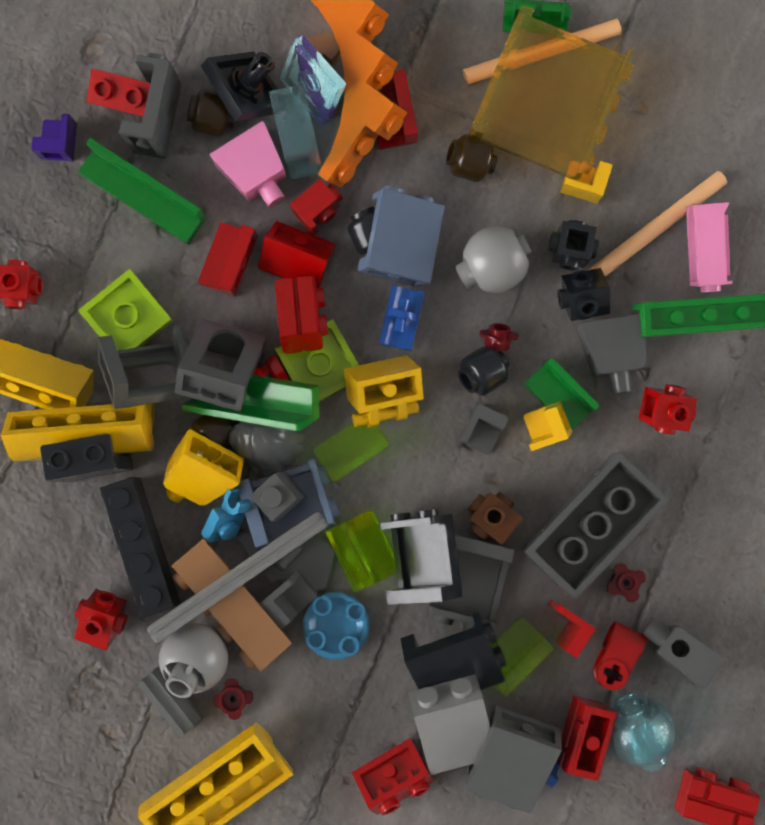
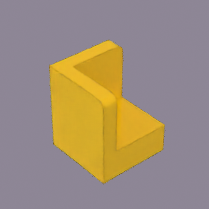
(590, 186)
(547, 425)

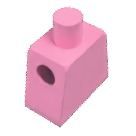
(252, 165)

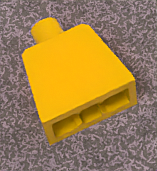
(201, 470)

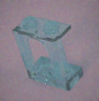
(296, 131)

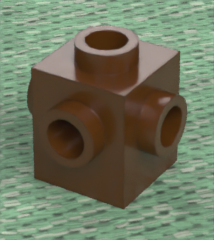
(506, 518)

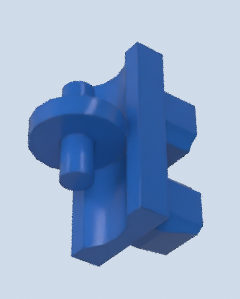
(401, 318)

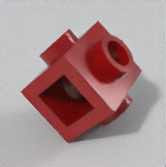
(19, 284)
(668, 409)
(100, 619)

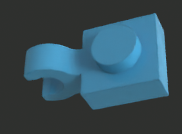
(226, 520)

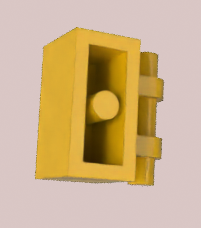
(384, 390)

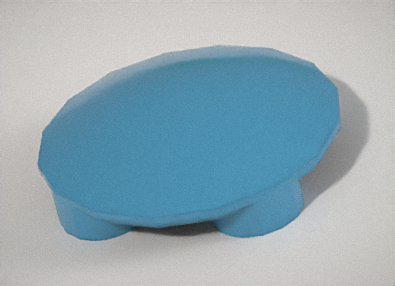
(335, 625)

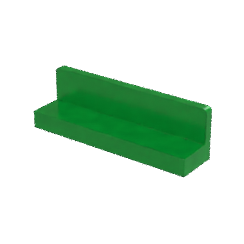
(142, 193)
(701, 315)
(269, 403)

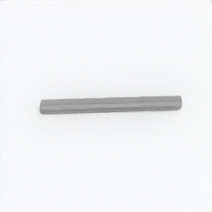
(236, 577)

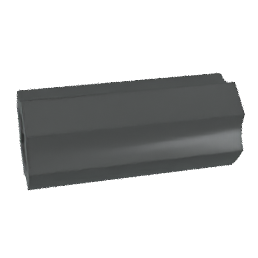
(177, 711)

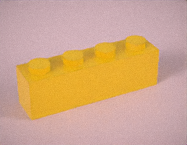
(43, 378)

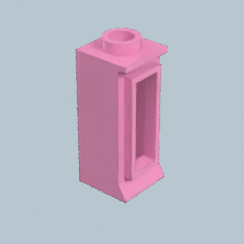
(708, 246)

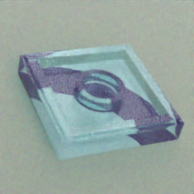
(320, 81)

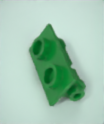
(552, 13)

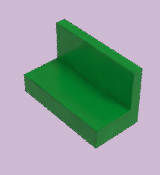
(554, 384)

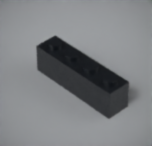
(140, 546)

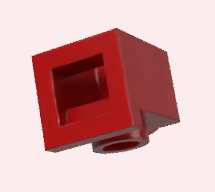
(316, 205)

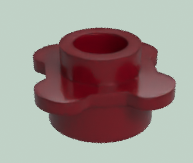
(498, 336)
(635, 579)
(223, 701)

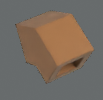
(327, 47)

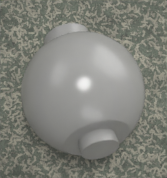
(494, 260)
(193, 660)

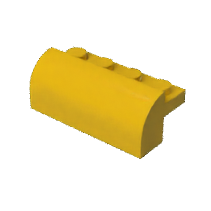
(30, 429)
(220, 783)

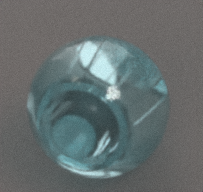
(642, 732)

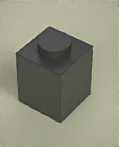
(278, 496)

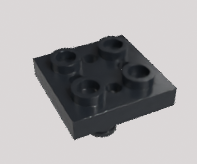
(242, 83)

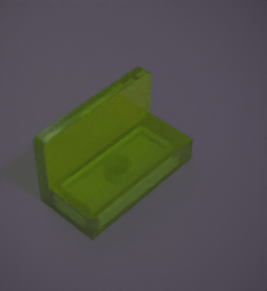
(350, 449)
(362, 550)
(523, 652)

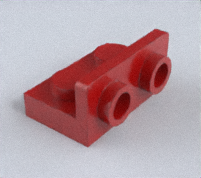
(118, 92)
(393, 778)

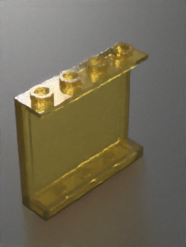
(551, 96)

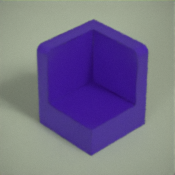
(56, 139)

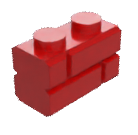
(299, 314)
(586, 737)
(714, 800)

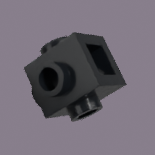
(581, 236)
(584, 294)

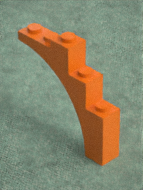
(366, 71)

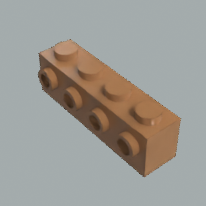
(238, 613)

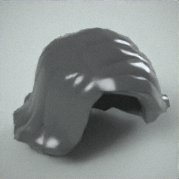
(266, 447)

